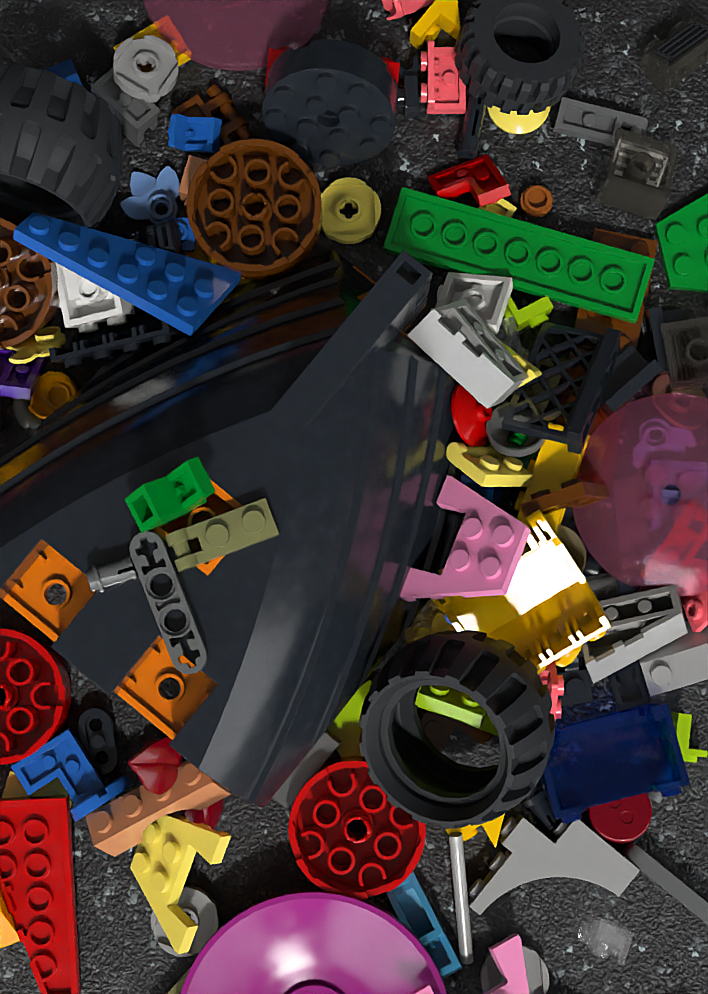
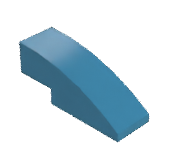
(418, 915)

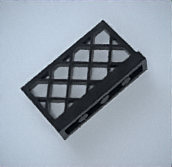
(587, 397)

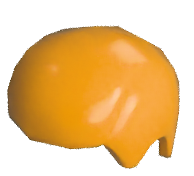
(51, 393)

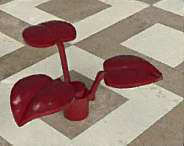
(158, 771)

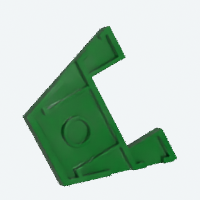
(684, 247)

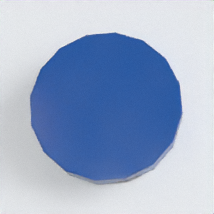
(101, 797)

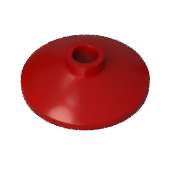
(469, 417)

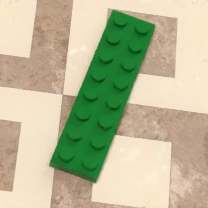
(535, 257)

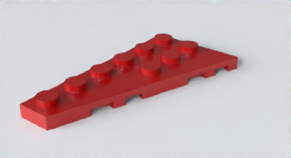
(41, 887)

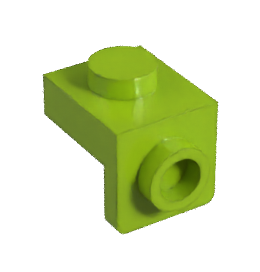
(531, 315)
(682, 726)

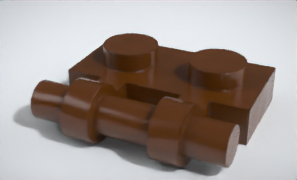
(220, 103)

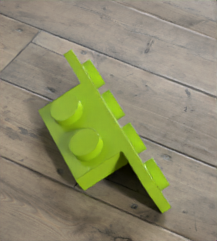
(454, 705)

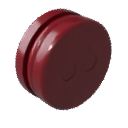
(621, 819)

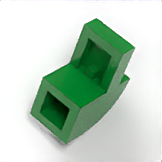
(170, 496)

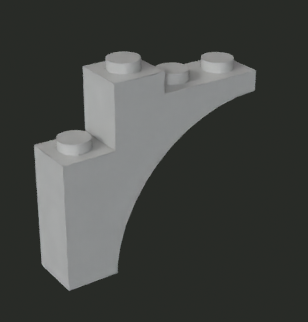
(531, 856)

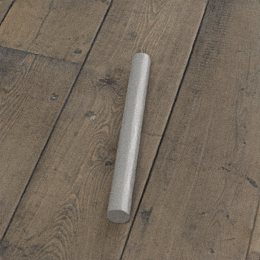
(461, 897)

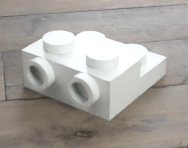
(484, 293)
(89, 304)

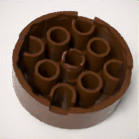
(248, 175)
(26, 287)

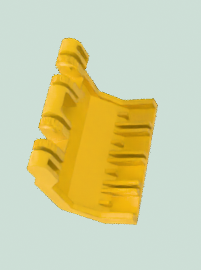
(546, 605)

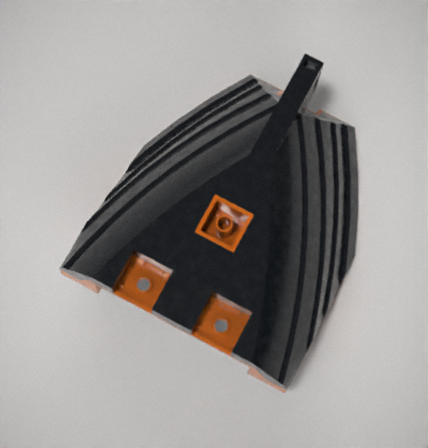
(284, 397)

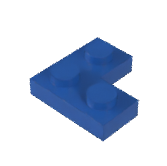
(63, 759)

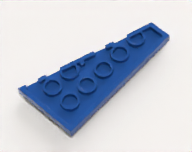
(153, 279)

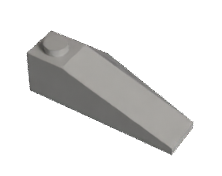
(677, 662)

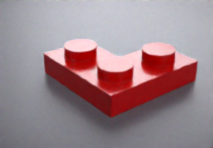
(477, 176)

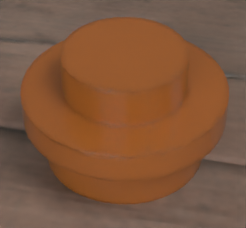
(536, 201)

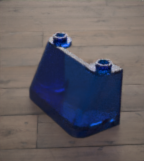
(613, 760)

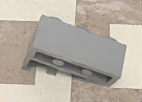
(469, 352)
(638, 627)

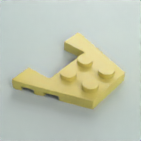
(163, 866)

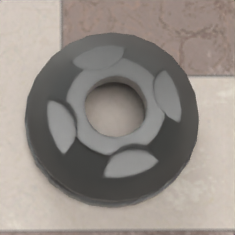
(499, 437)

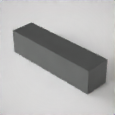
(308, 766)

